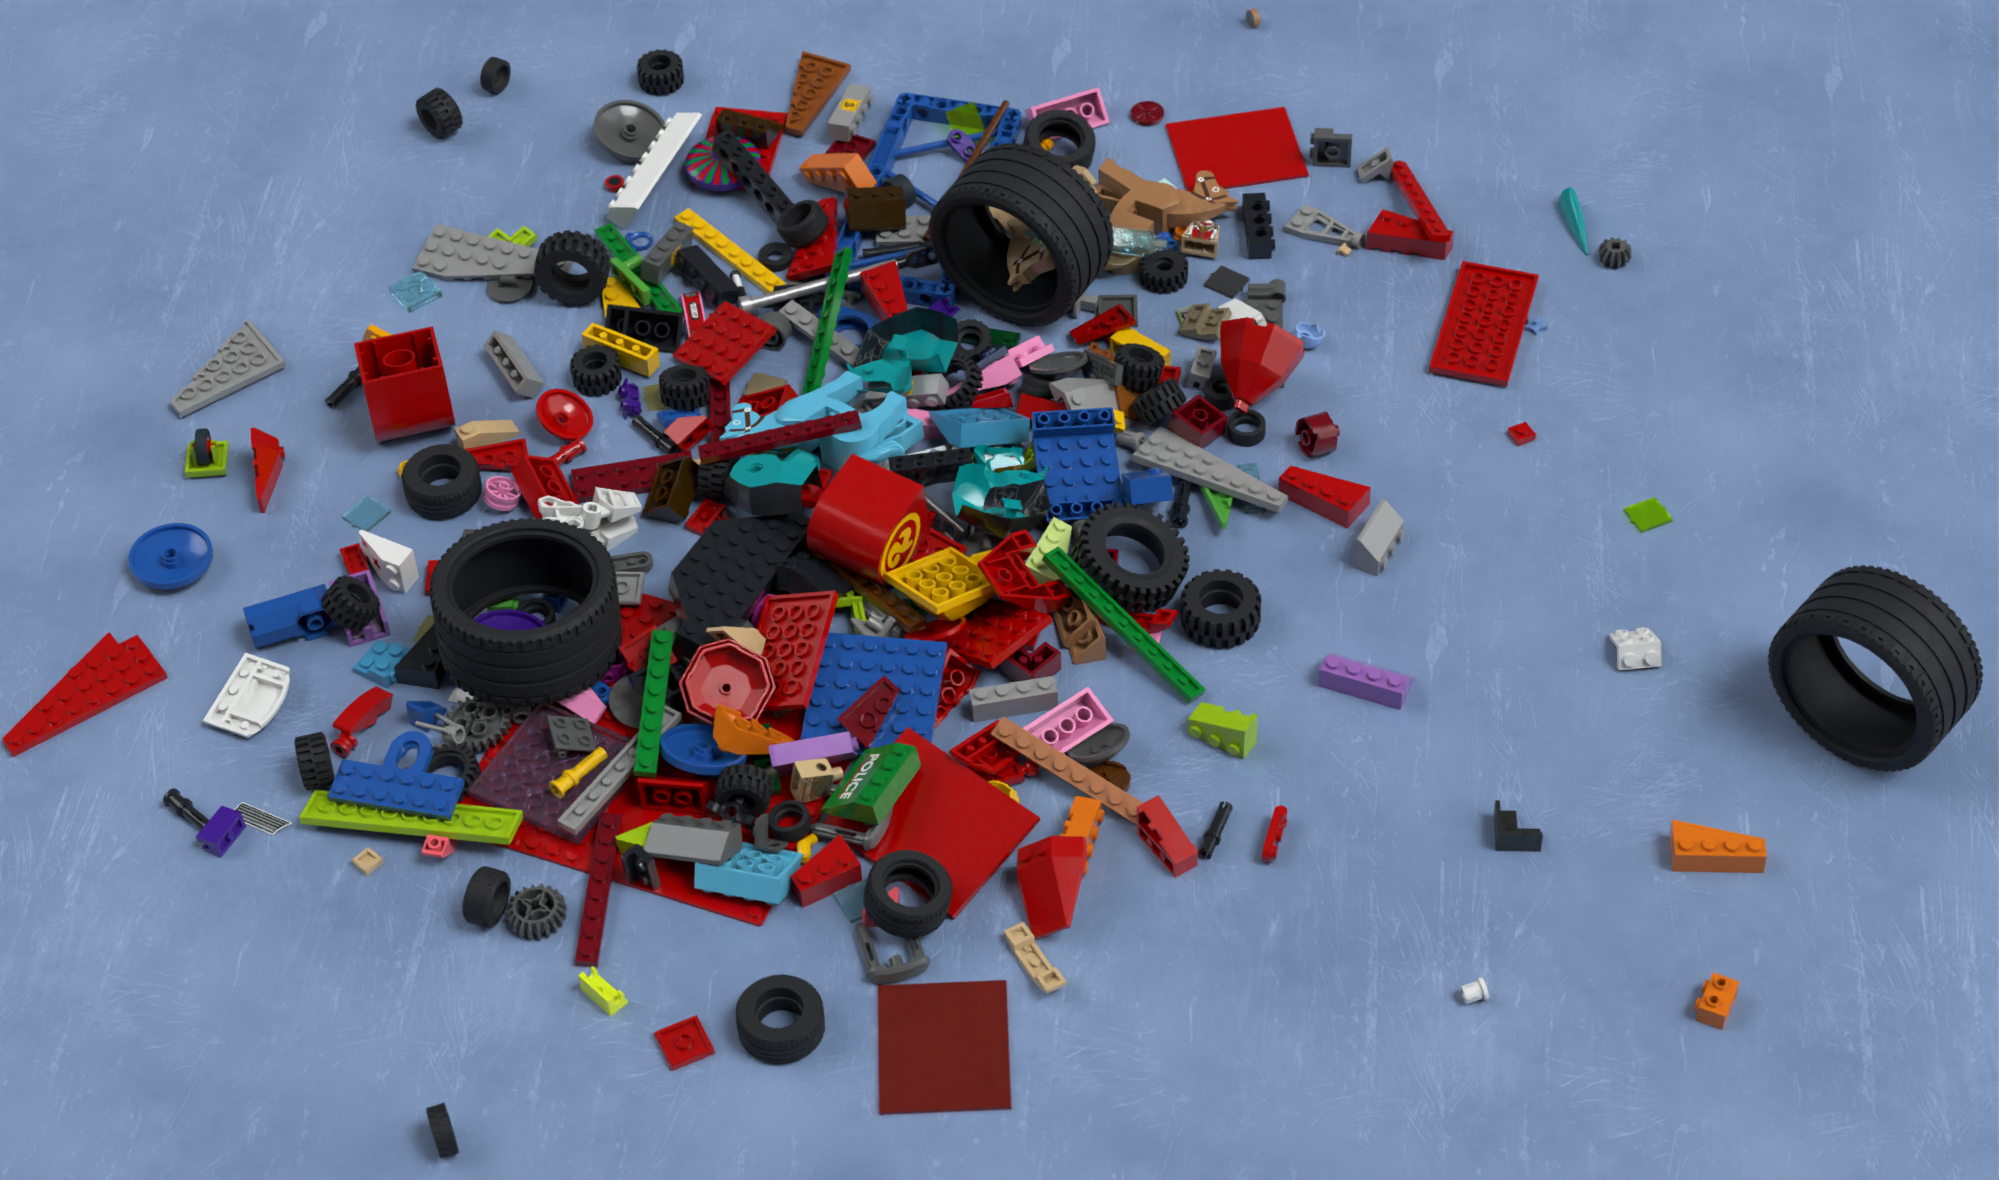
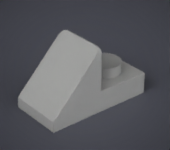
(1377, 164)

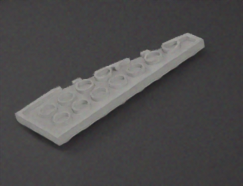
(468, 255)

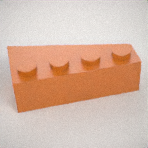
(837, 171)
(1084, 821)
(1714, 850)

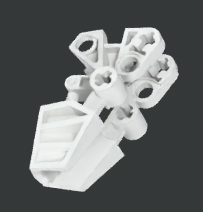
(607, 516)

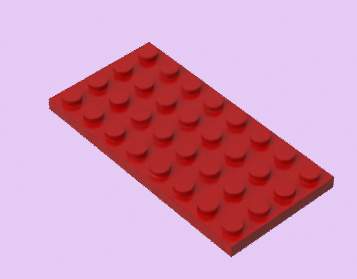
(1484, 323)

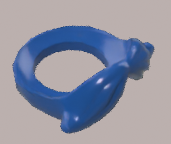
(632, 236)

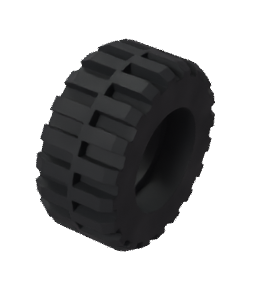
(577, 249)
(1217, 628)

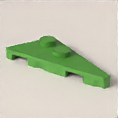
(1219, 504)

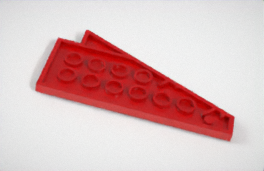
(93, 685)

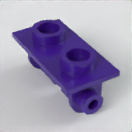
(629, 399)

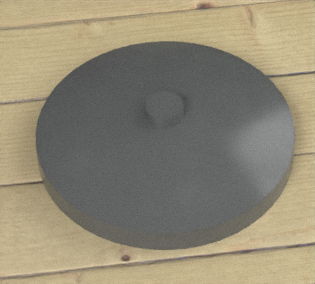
(626, 129)

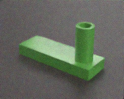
(623, 273)

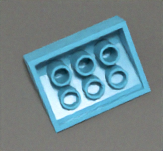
(750, 874)

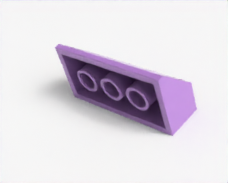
(1364, 680)

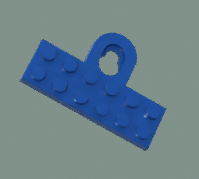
(397, 788)

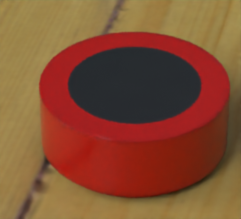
(614, 183)

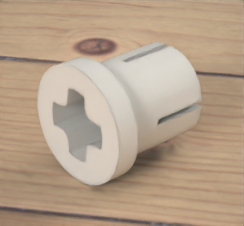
(1474, 991)

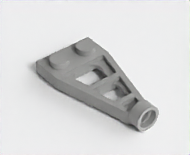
(1306, 217)

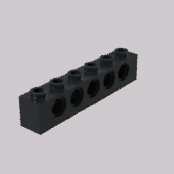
(751, 174)

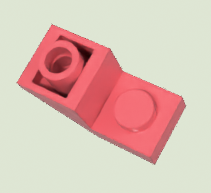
(438, 846)

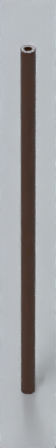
(980, 146)

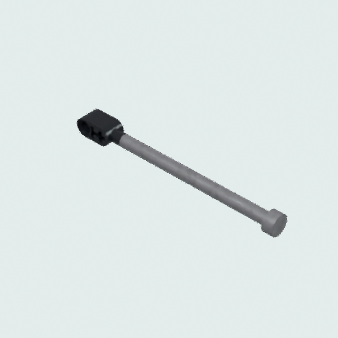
(749, 304)

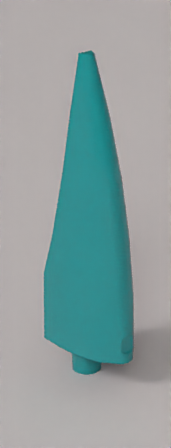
(1573, 216)

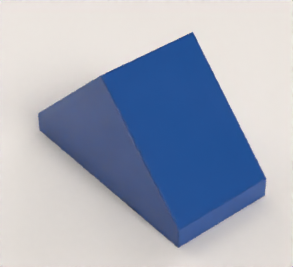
(424, 712)

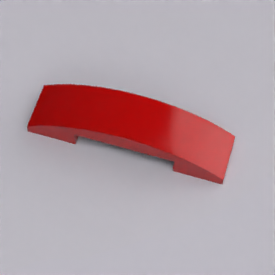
(1151, 622)

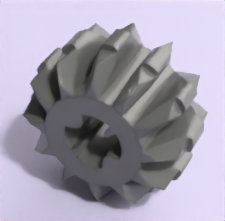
(1614, 252)

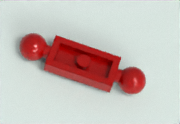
(1014, 773)

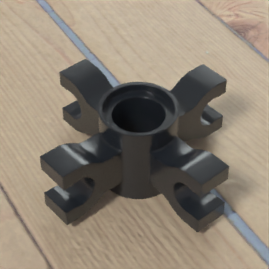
(733, 809)

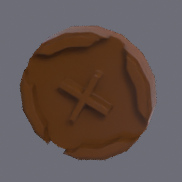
(1114, 773)

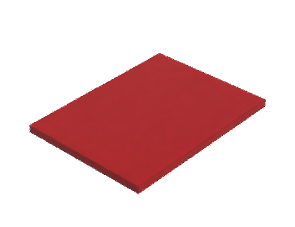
(951, 818)

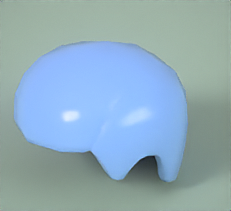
(1309, 334)

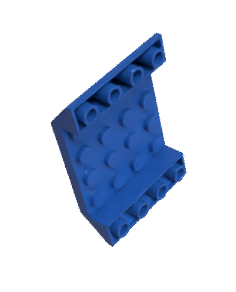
(1080, 460)

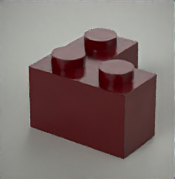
(1041, 663)

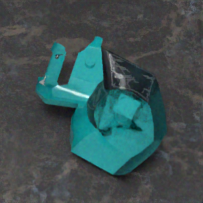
(906, 343)
(772, 485)
(1007, 493)

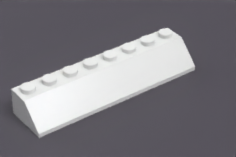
(651, 169)

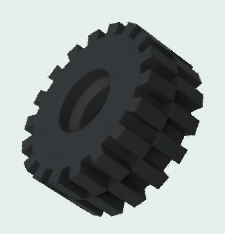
(1164, 280)

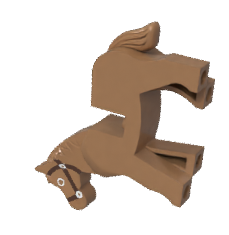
(1155, 206)

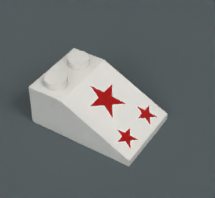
(390, 561)

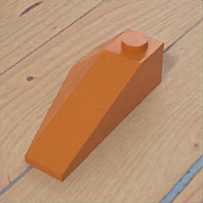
(743, 736)

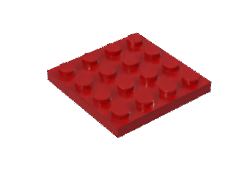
(725, 342)
(998, 632)

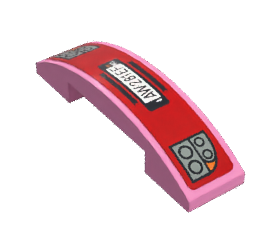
(693, 311)

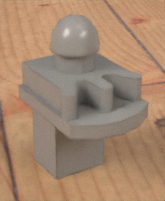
(1085, 302)

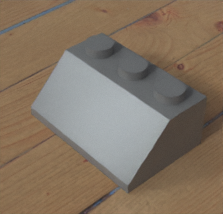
(1379, 539)

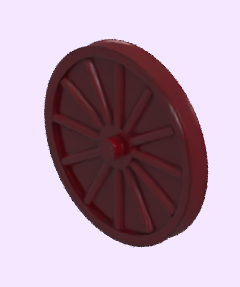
(1147, 113)

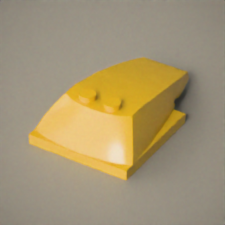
(944, 583)

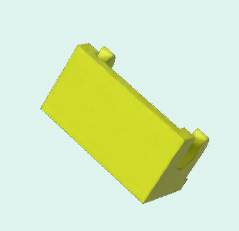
(602, 992)

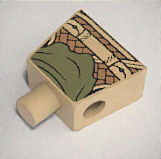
(812, 778)

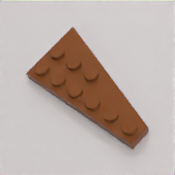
(813, 88)

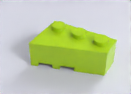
(1224, 729)

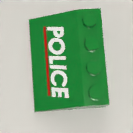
(874, 783)

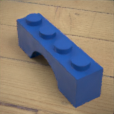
(853, 320)

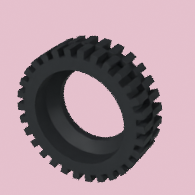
(1123, 586)

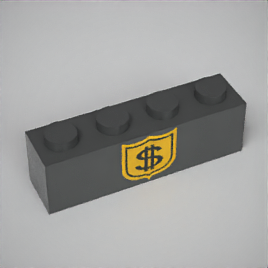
(664, 253)

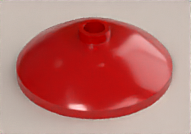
(564, 414)
(939, 630)

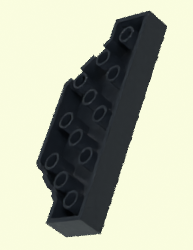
(730, 573)

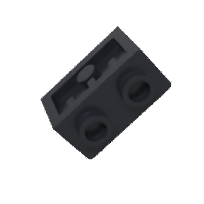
(640, 865)

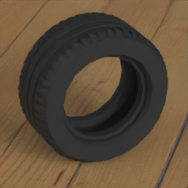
(1066, 125)
(913, 868)

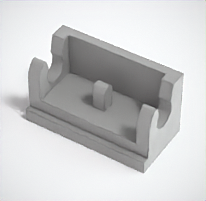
(1201, 367)

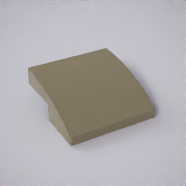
(1204, 322)

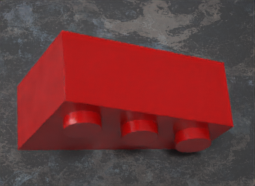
(1165, 837)
(826, 873)

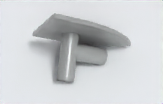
(873, 627)

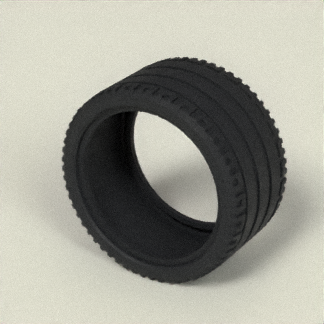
(1047, 200)
(1904, 629)
(536, 662)

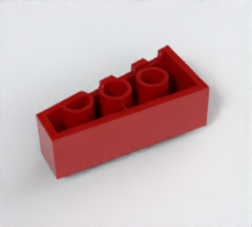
(884, 290)

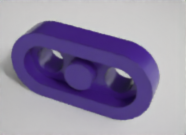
(961, 145)

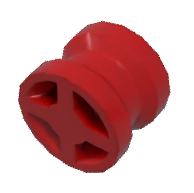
(343, 744)

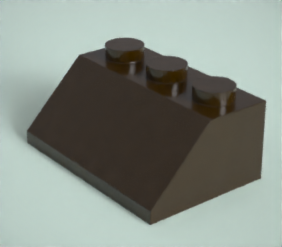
(752, 128)
(875, 208)
(672, 490)

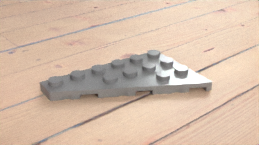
(239, 363)

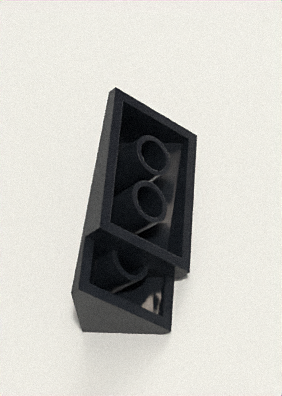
(654, 327)

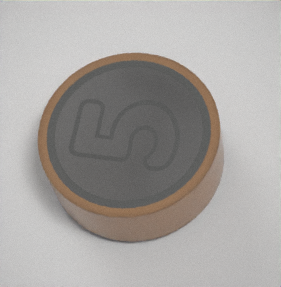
(1253, 17)

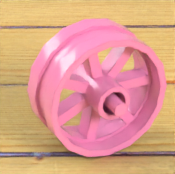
(501, 493)

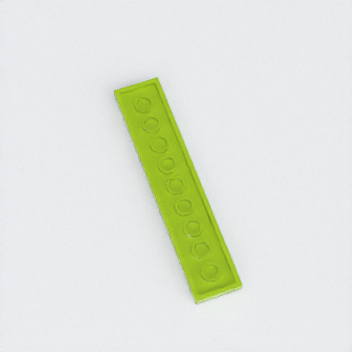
(467, 821)

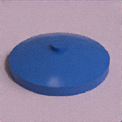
(170, 556)
(695, 750)

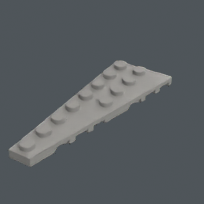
(1200, 467)

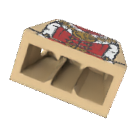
(1201, 239)

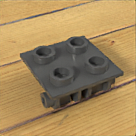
(570, 734)

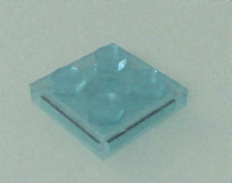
(415, 291)

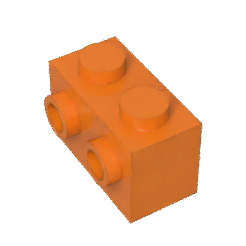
(1717, 1000)

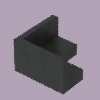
(1510, 837)

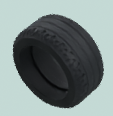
(802, 223)
(486, 897)

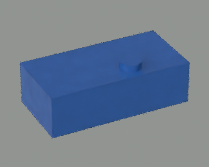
(1147, 486)

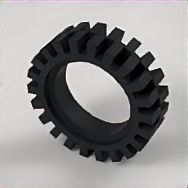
(968, 388)
(460, 756)

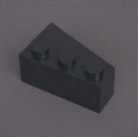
(422, 663)

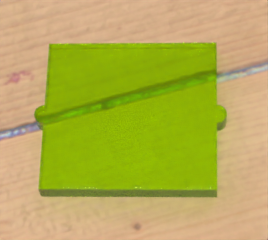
(966, 119)
(1648, 515)

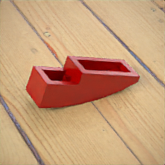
(364, 711)

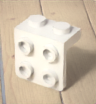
(1637, 649)

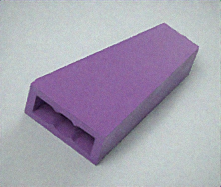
(831, 747)

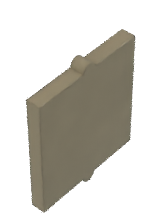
(762, 382)

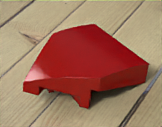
(705, 515)

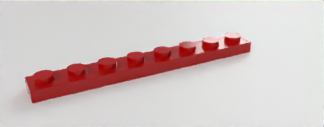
(1419, 203)

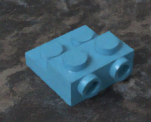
(380, 663)

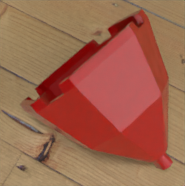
(1256, 359)

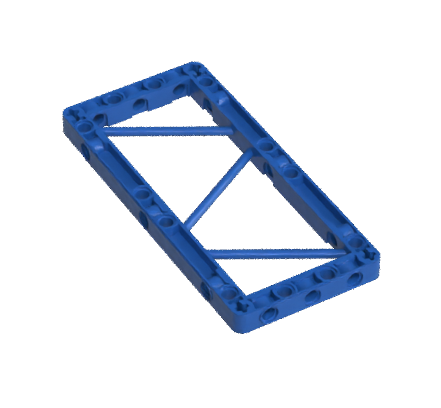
(929, 109)

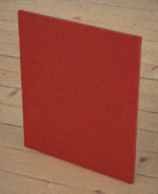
(1238, 148)

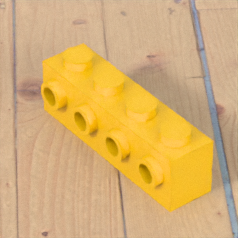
(631, 352)

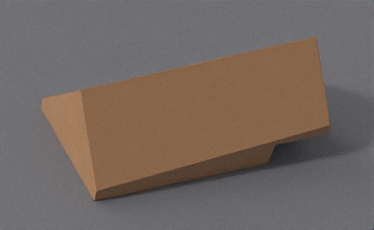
(1080, 630)

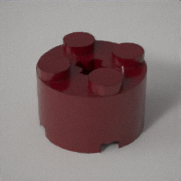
(1317, 434)

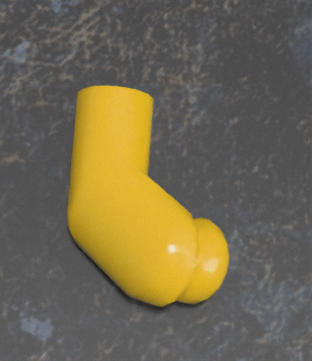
(804, 846)

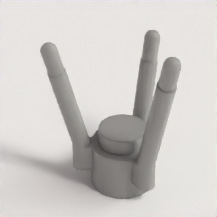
(452, 734)

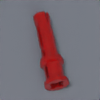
(567, 452)

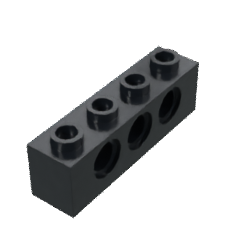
(1257, 226)
(931, 466)

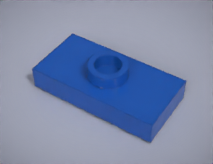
(667, 417)

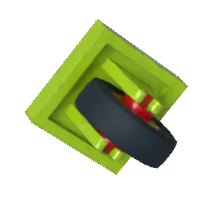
(206, 456)

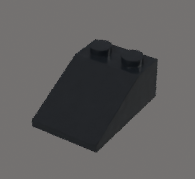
(809, 574)

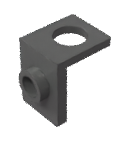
(760, 832)

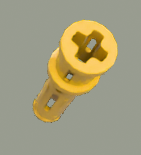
(571, 777)

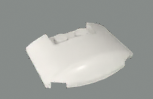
(250, 696)

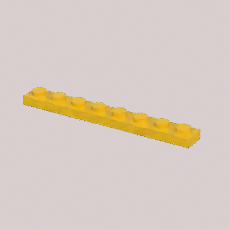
(730, 252)

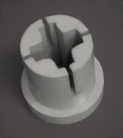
(1132, 439)

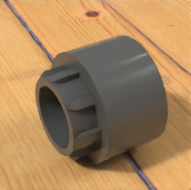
(783, 329)

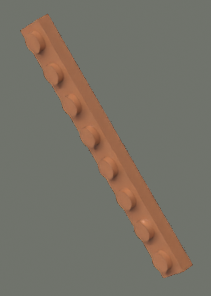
(1067, 769)

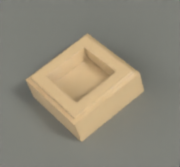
(367, 861)

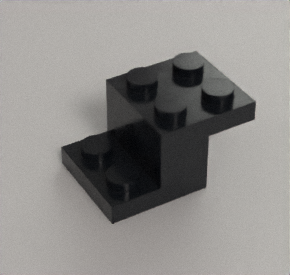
(673, 695)

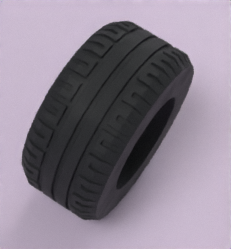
(438, 463)
(785, 1043)

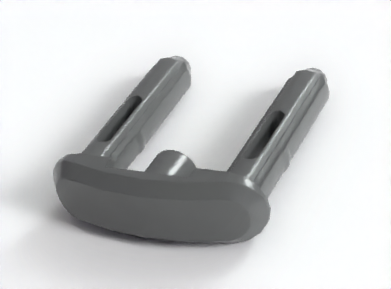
(867, 840)
(898, 969)

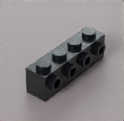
(706, 276)

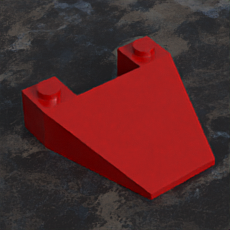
(1013, 580)

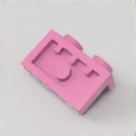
(1030, 351)

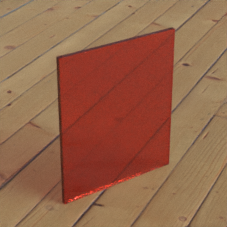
(943, 1047)

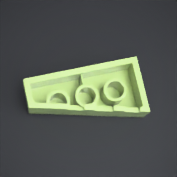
(1055, 535)

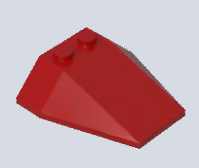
(1050, 881)

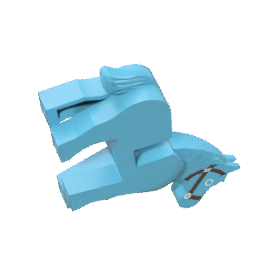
(875, 442)

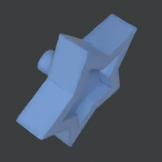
(1535, 325)

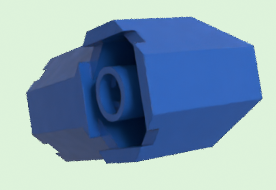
(289, 617)

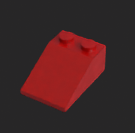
(769, 400)

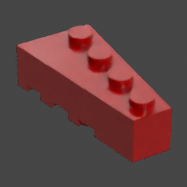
(1404, 234)
(1325, 495)

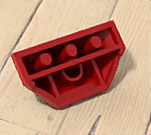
(983, 752)

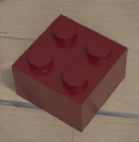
(1198, 422)

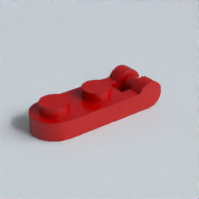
(1274, 834)

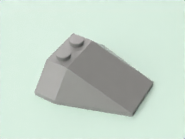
(1086, 394)

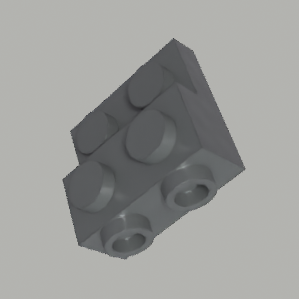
(1330, 148)

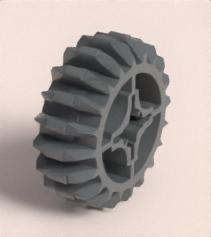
(538, 918)

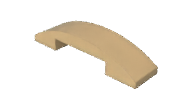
(1032, 959)

